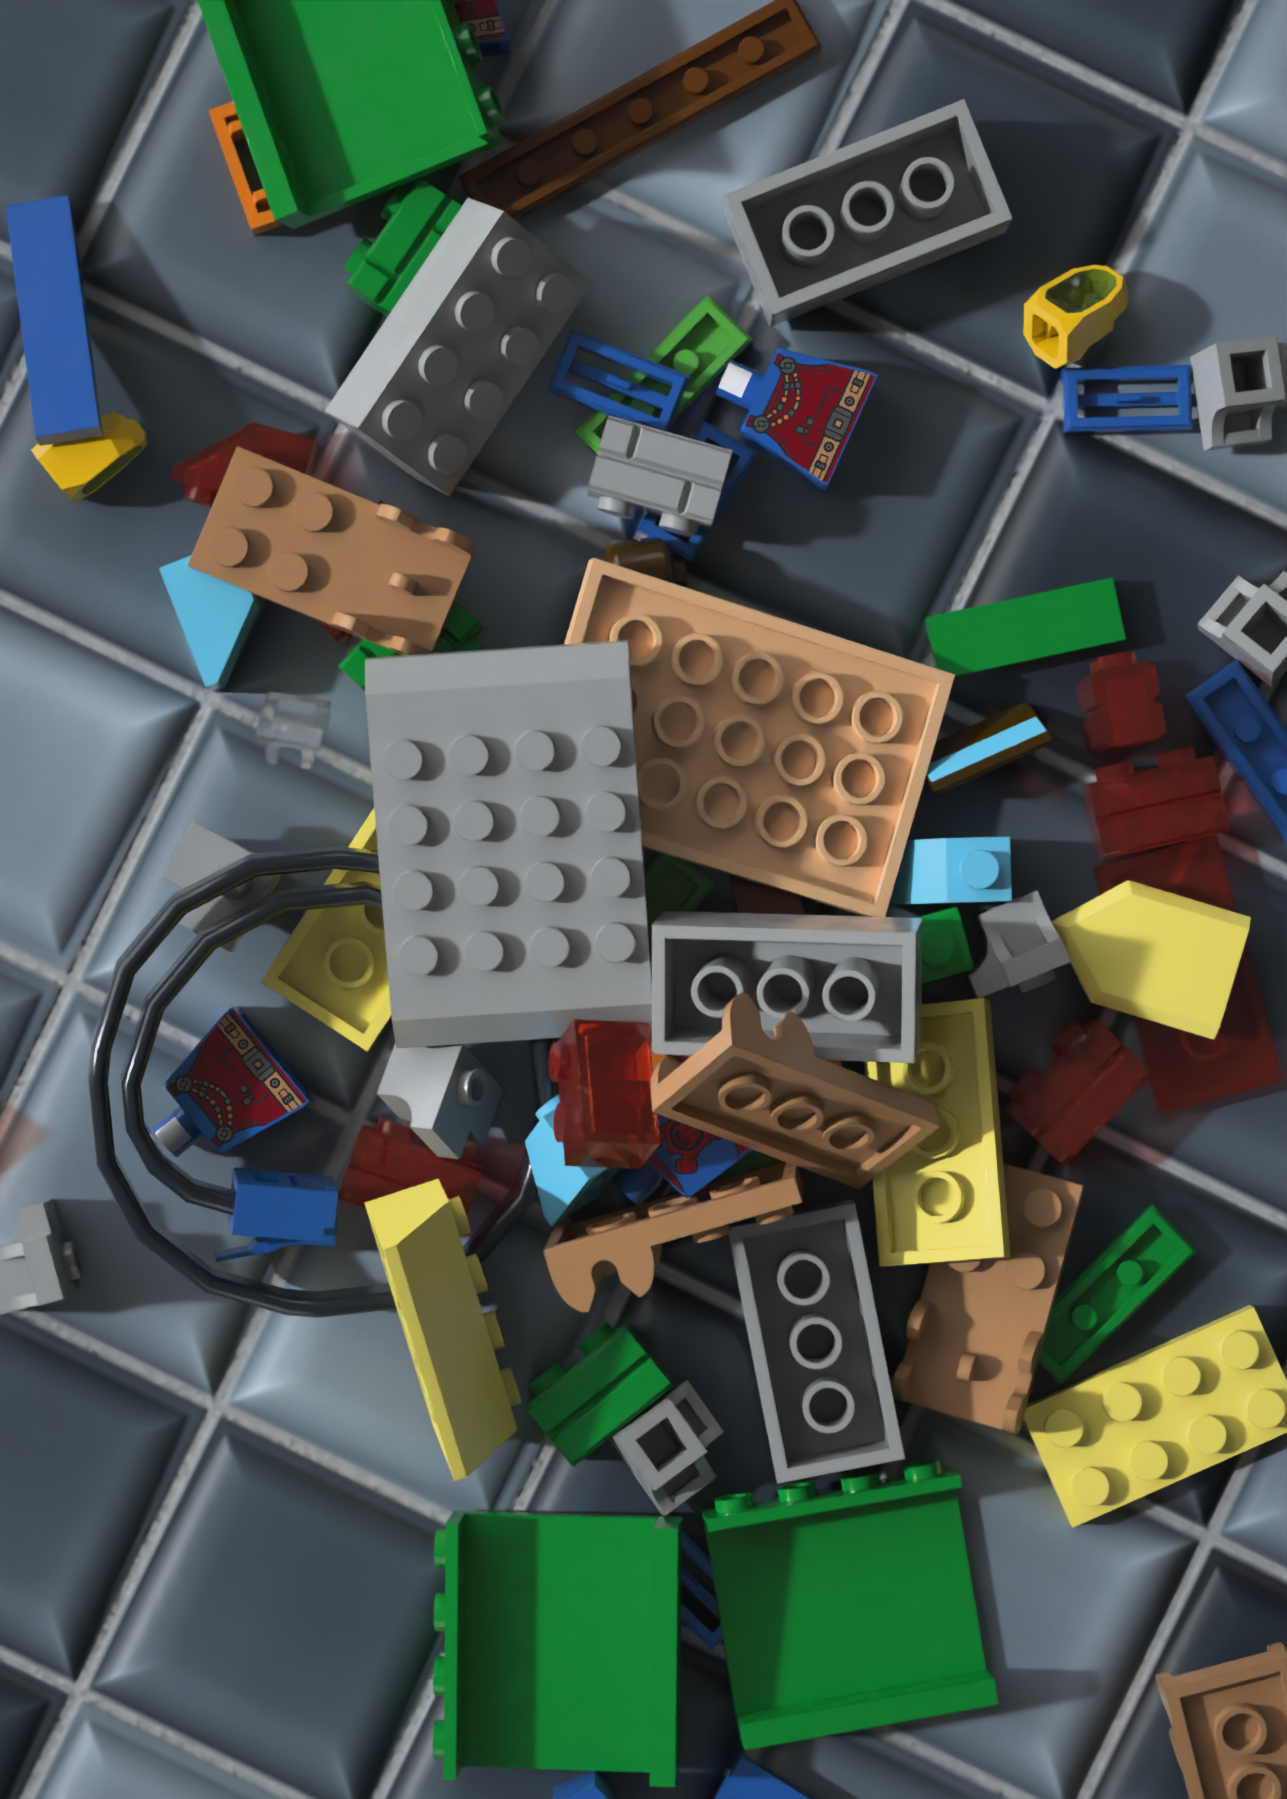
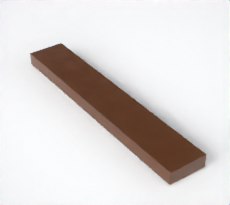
(644, 110)

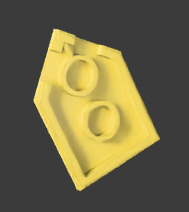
(1156, 955)

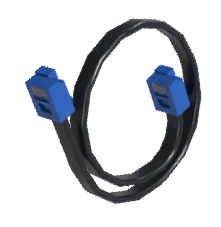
(261, 1203)

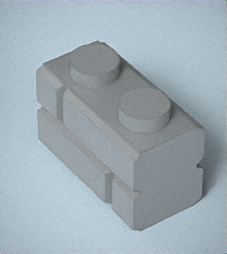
(659, 476)

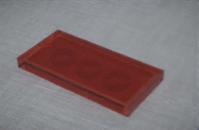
(1183, 1064)

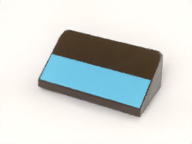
(985, 747)

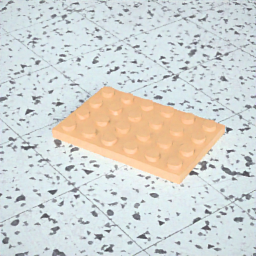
(768, 738)

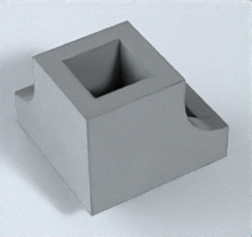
(1239, 390)
(1252, 626)
(199, 856)
(1016, 947)
(441, 1096)
(37, 1261)
(668, 1446)

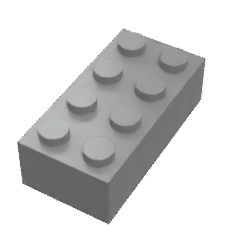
(867, 213)
(458, 346)
(841, 975)
(815, 1342)

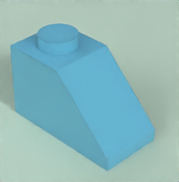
(212, 617)
(954, 871)
(559, 1186)

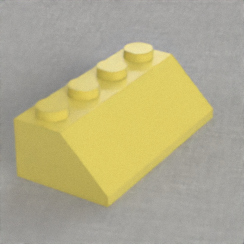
(444, 1322)

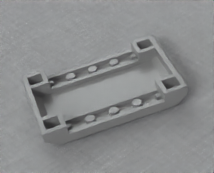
(509, 841)

